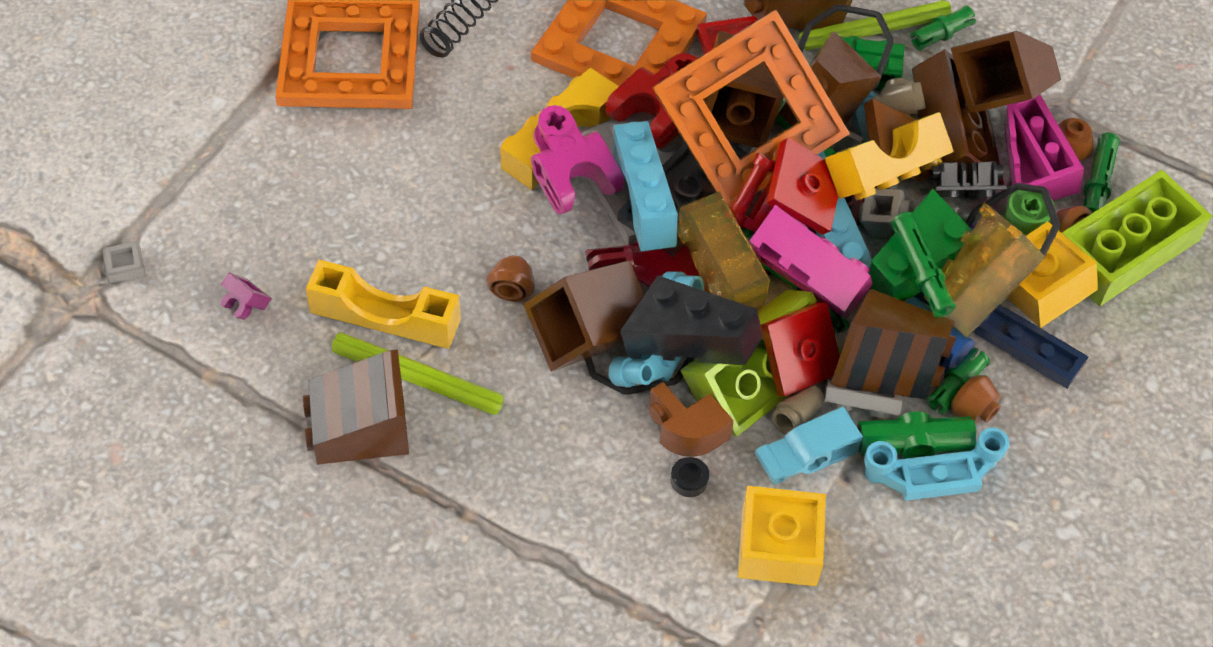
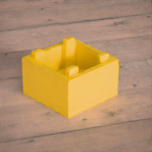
(1058, 281)
(782, 536)

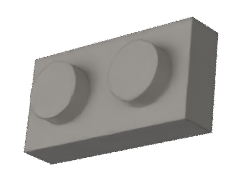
(876, 403)

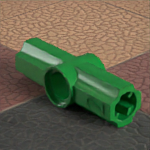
(919, 435)

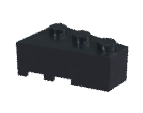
(691, 323)

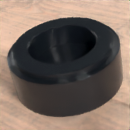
(689, 477)

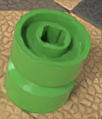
(1026, 211)

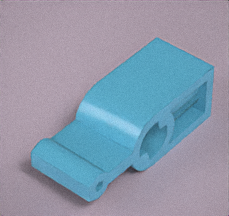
(811, 446)

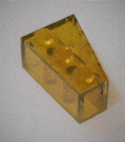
(722, 252)
(987, 269)

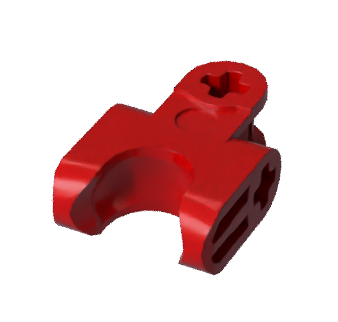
(637, 96)

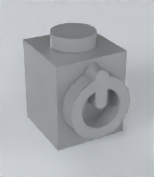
(880, 209)

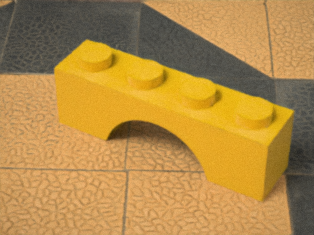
(586, 102)
(866, 165)
(344, 296)

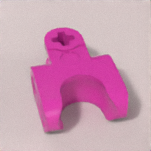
(568, 155)

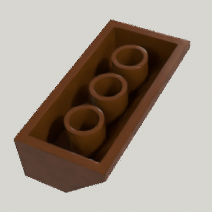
(942, 92)

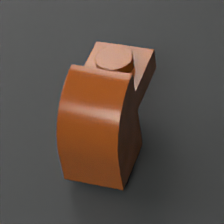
(691, 429)

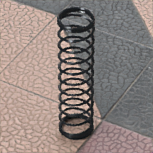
(443, 36)

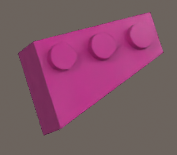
(1040, 150)
(810, 262)

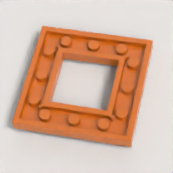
(764, 42)
(561, 45)
(392, 88)

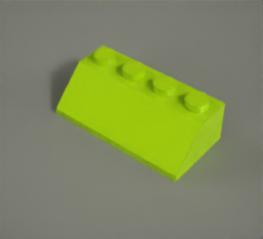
(1139, 233)
(748, 389)

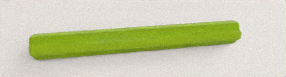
(870, 26)
(424, 375)

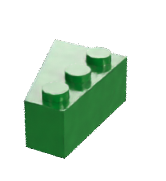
(942, 233)

